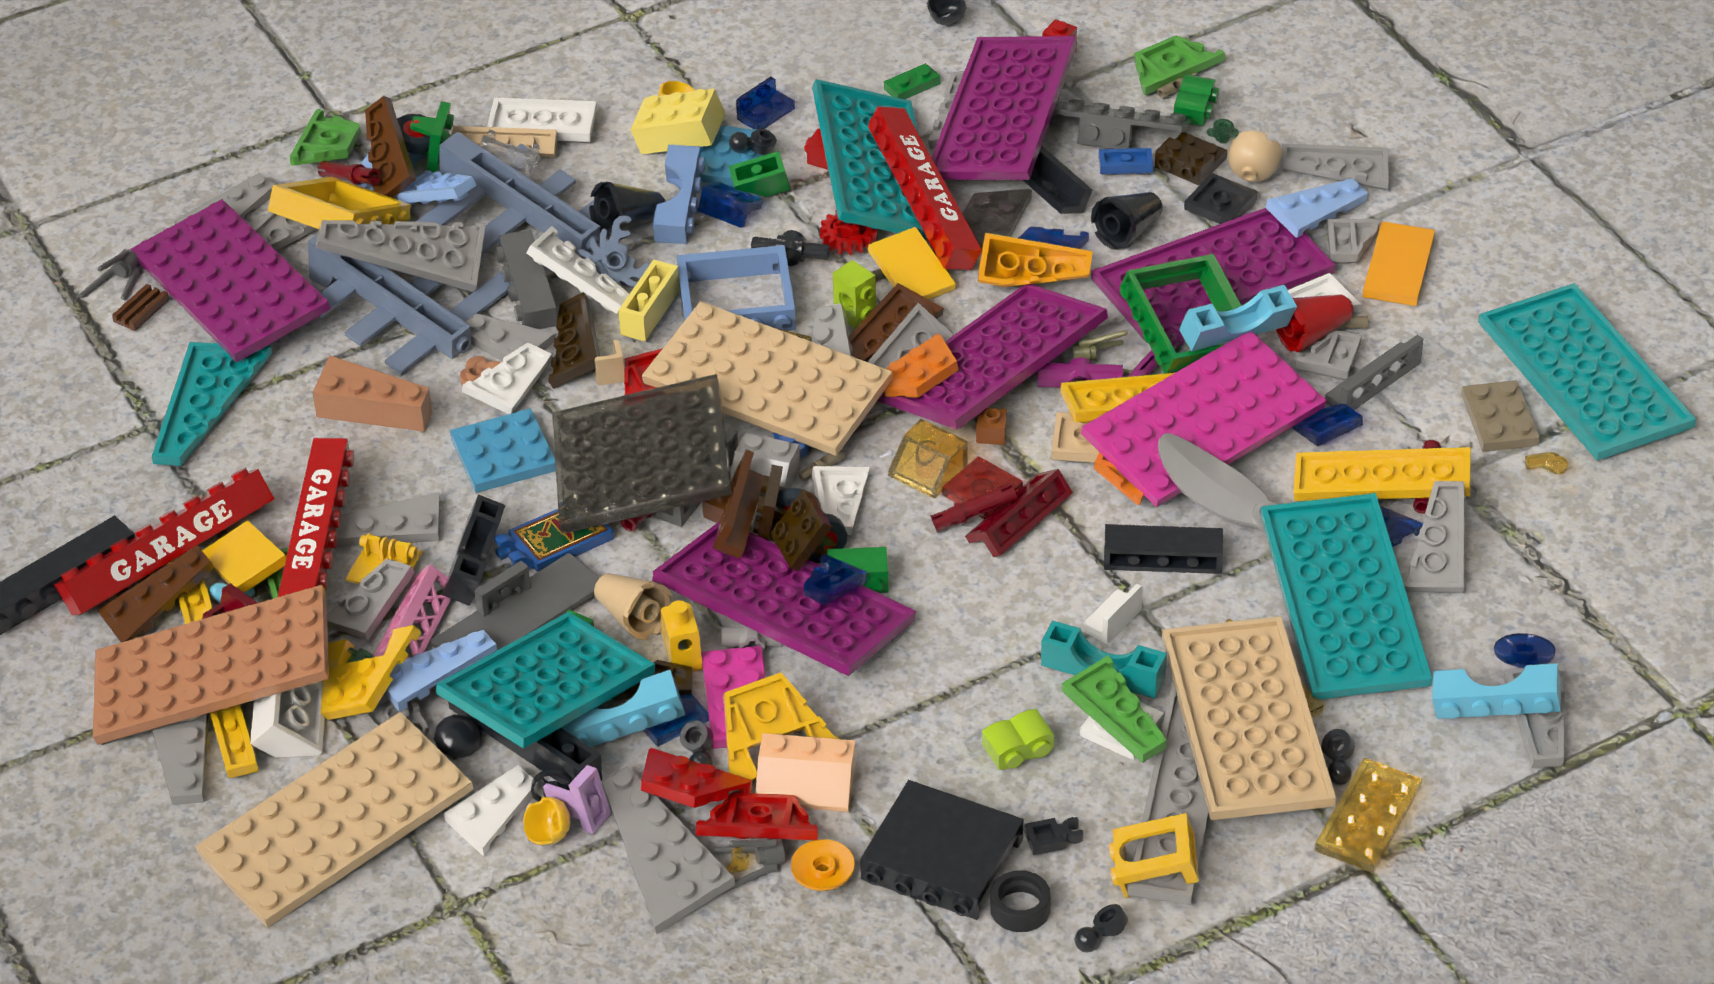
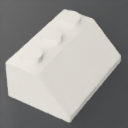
(289, 722)

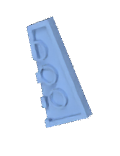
(437, 187)
(1309, 207)
(426, 669)

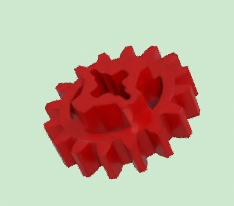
(846, 236)

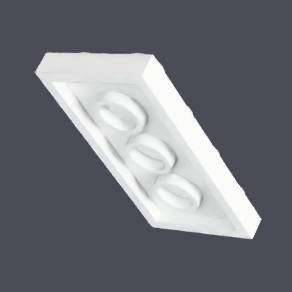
(570, 118)

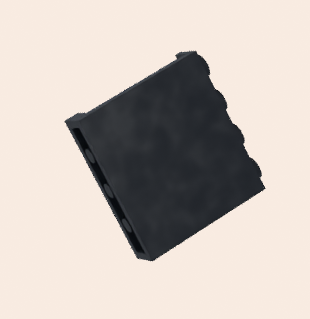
(940, 848)

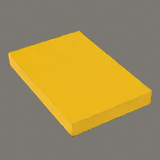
(912, 263)
(245, 557)

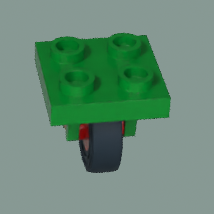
(426, 133)

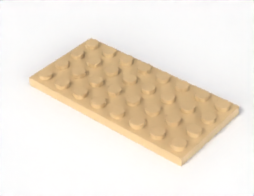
(772, 377)
(1247, 718)
(333, 819)

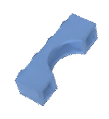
(674, 218)

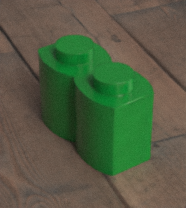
(1196, 98)

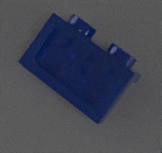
(763, 105)
(727, 203)

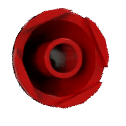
(1314, 320)

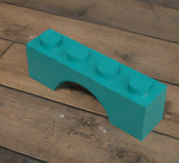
(1070, 652)

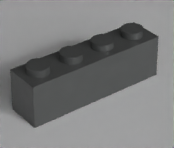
(527, 281)

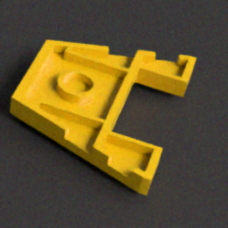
(360, 684)
(768, 708)

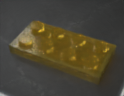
(1368, 815)

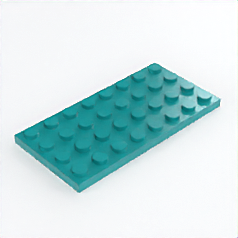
(858, 172)
(1586, 371)
(1345, 596)

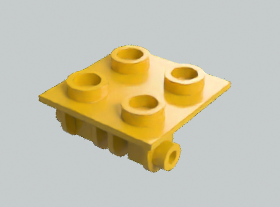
(377, 551)

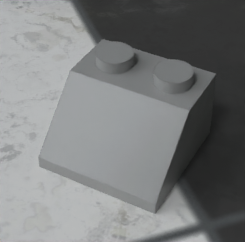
(768, 453)

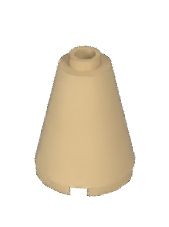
(633, 602)

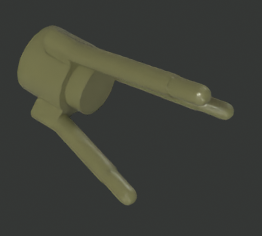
(1089, 347)

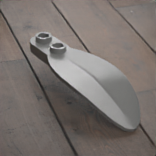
(1212, 482)

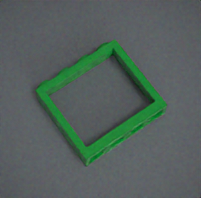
(1214, 282)

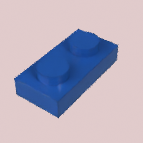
(1125, 161)

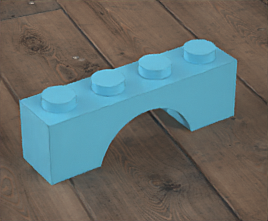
(1265, 312)
(1531, 692)
(651, 705)

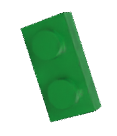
(912, 82)

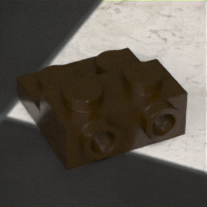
(1189, 157)

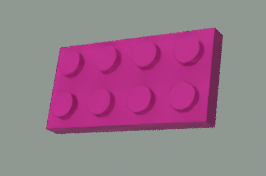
(724, 672)

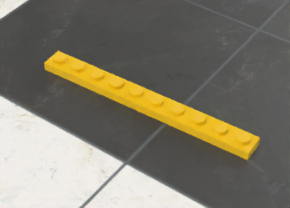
(227, 722)

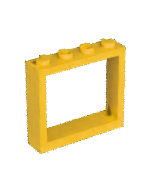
(334, 200)

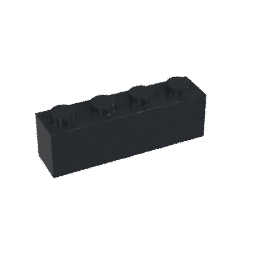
(1163, 549)

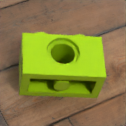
(855, 290)

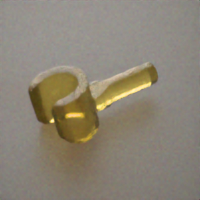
(738, 863)

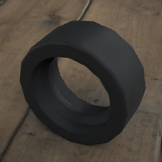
(1020, 919)

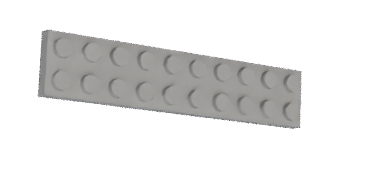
(1172, 791)

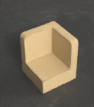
(610, 368)

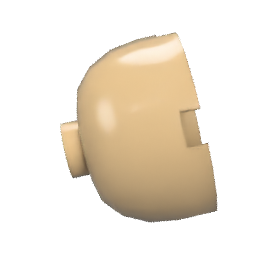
(1254, 156)

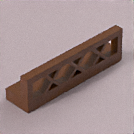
(739, 508)

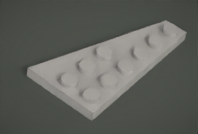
(417, 248)
(667, 859)

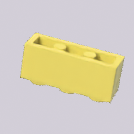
(649, 300)

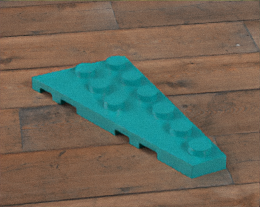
(202, 394)

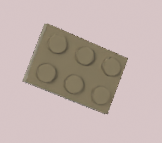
(1500, 416)

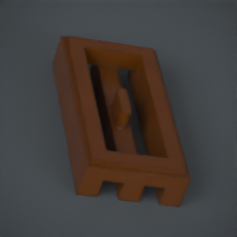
(137, 304)

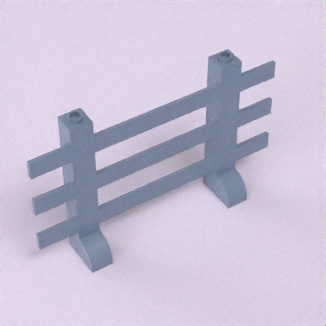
(410, 301)

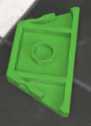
(1172, 60)
(325, 139)

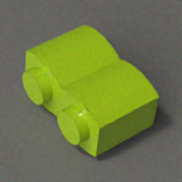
(1017, 739)

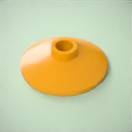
(822, 865)

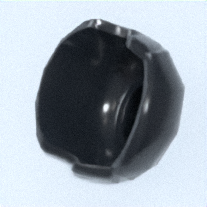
(946, 11)
(457, 736)

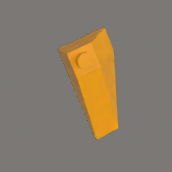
(1022, 262)

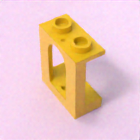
(1183, 861)

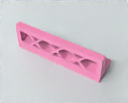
(413, 605)

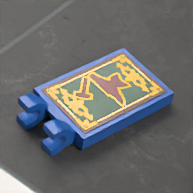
(542, 542)

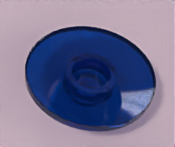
(1524, 650)

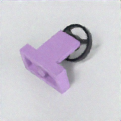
(584, 800)

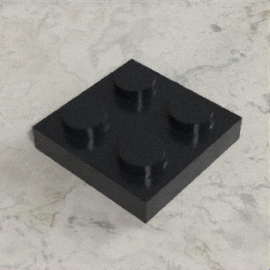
(1220, 199)

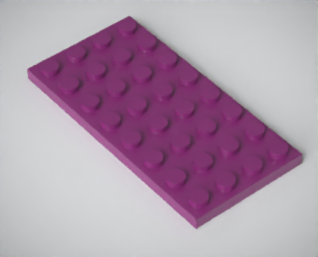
(1003, 107)
(1251, 250)
(230, 280)
(1002, 352)
(771, 600)

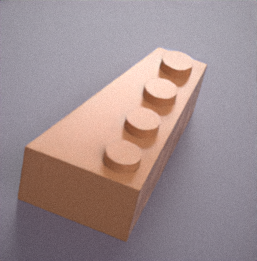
(370, 397)

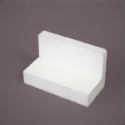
(1114, 614)

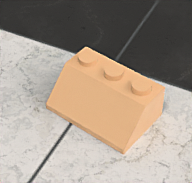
(810, 768)

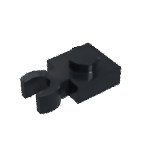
(1049, 836)

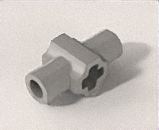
(745, 637)

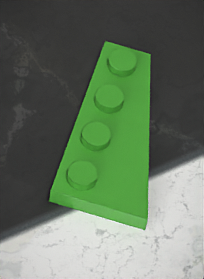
(1110, 703)

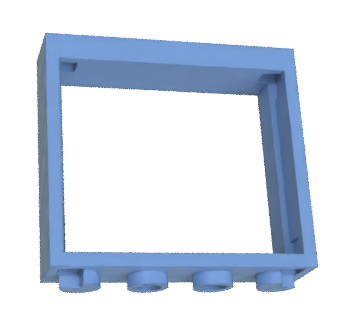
(741, 264)

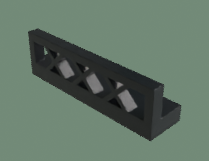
(1058, 184)

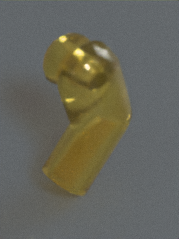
(1549, 461)

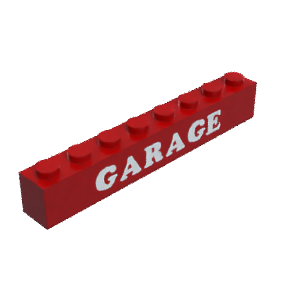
(924, 188)
(317, 516)
(163, 542)

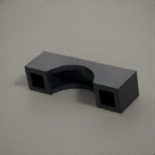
(473, 549)

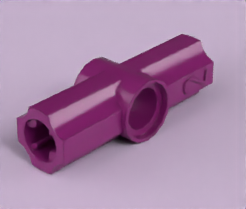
(1077, 370)

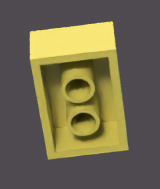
(678, 120)

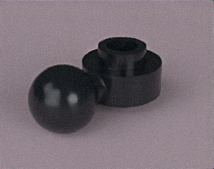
(761, 142)
(688, 738)
(1338, 770)
(1107, 922)

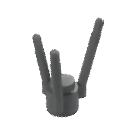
(124, 265)
(767, 852)

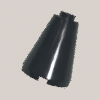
(622, 200)
(1124, 217)

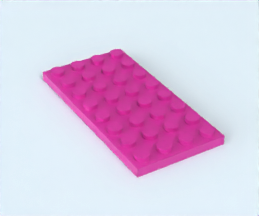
(1218, 403)

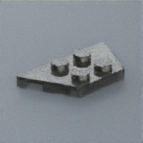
(996, 212)

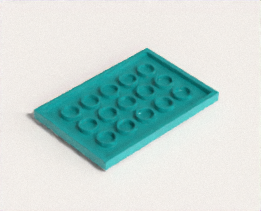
(545, 679)

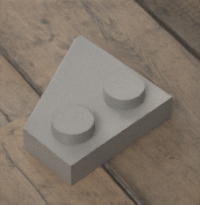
(1350, 238)
(1332, 355)

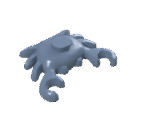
(612, 257)

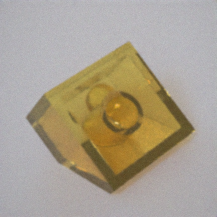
(928, 458)

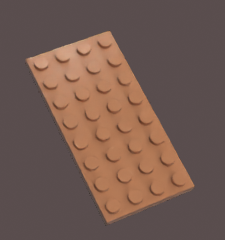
(210, 664)

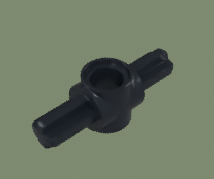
(795, 247)

